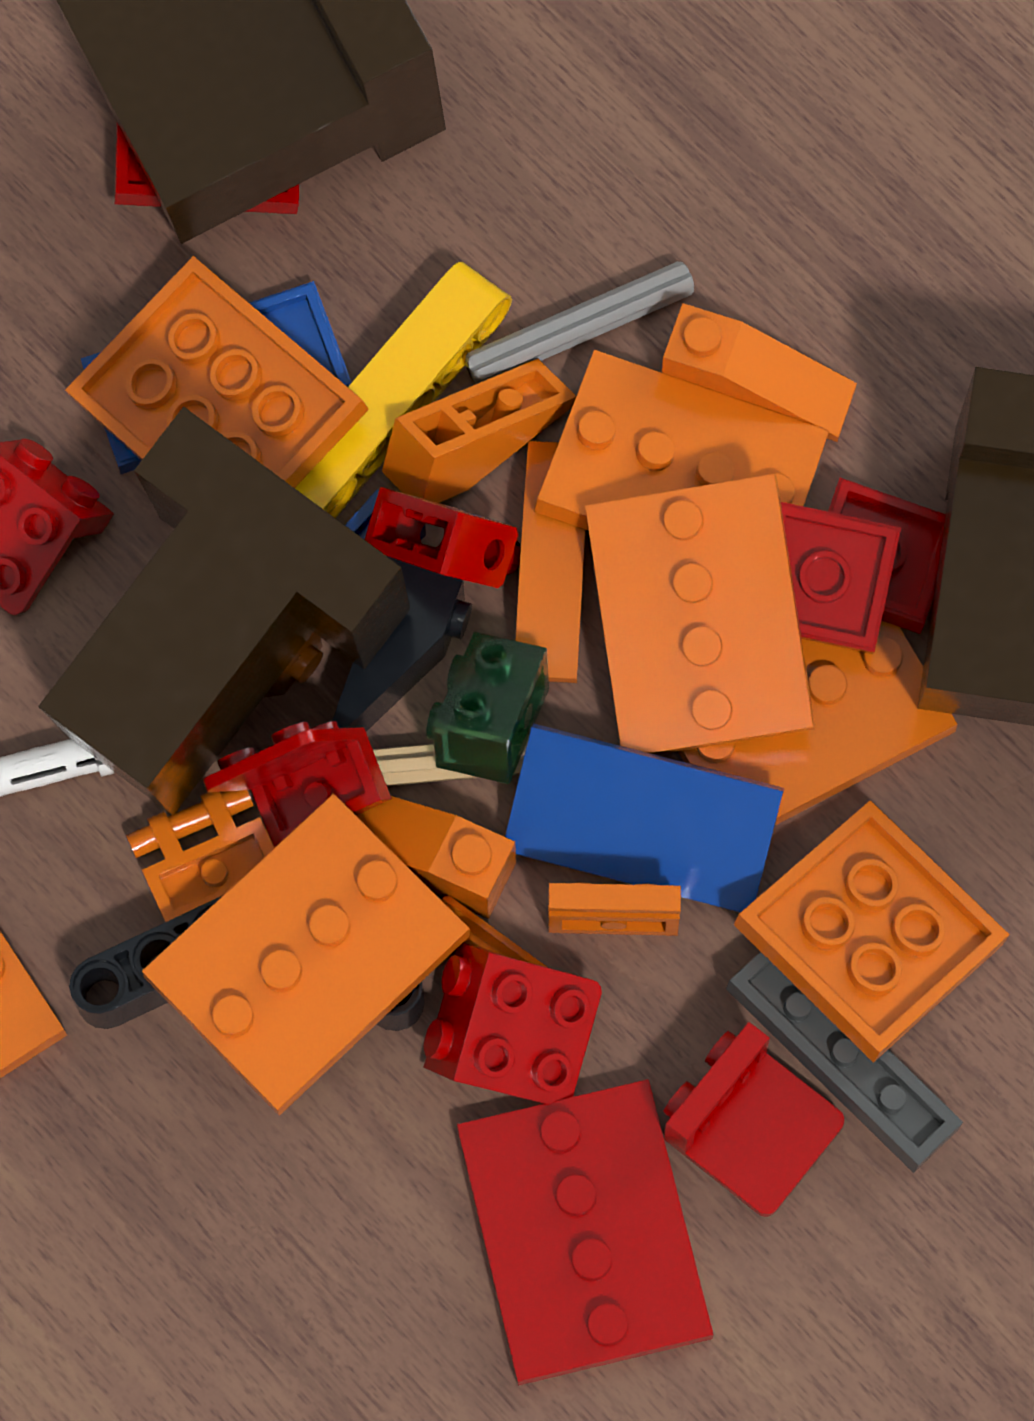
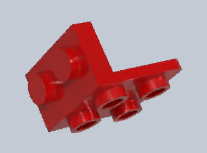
(39, 519)
(303, 773)
(511, 1025)
(751, 1122)

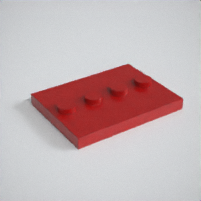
(584, 1232)

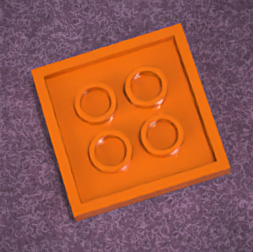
(871, 930)

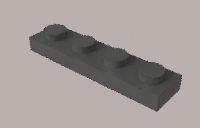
(880, 1093)

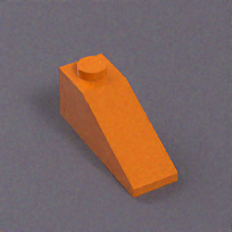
(756, 369)
(473, 431)
(446, 851)

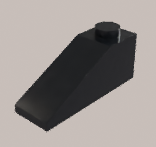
(410, 651)

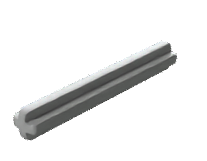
(582, 322)

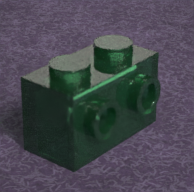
(489, 707)

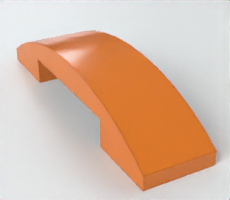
(549, 575)

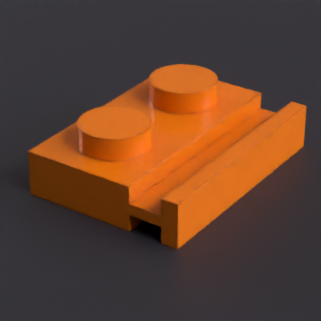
(614, 909)

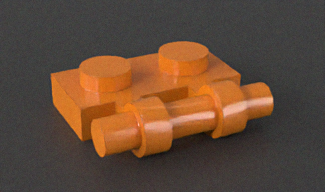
(208, 869)

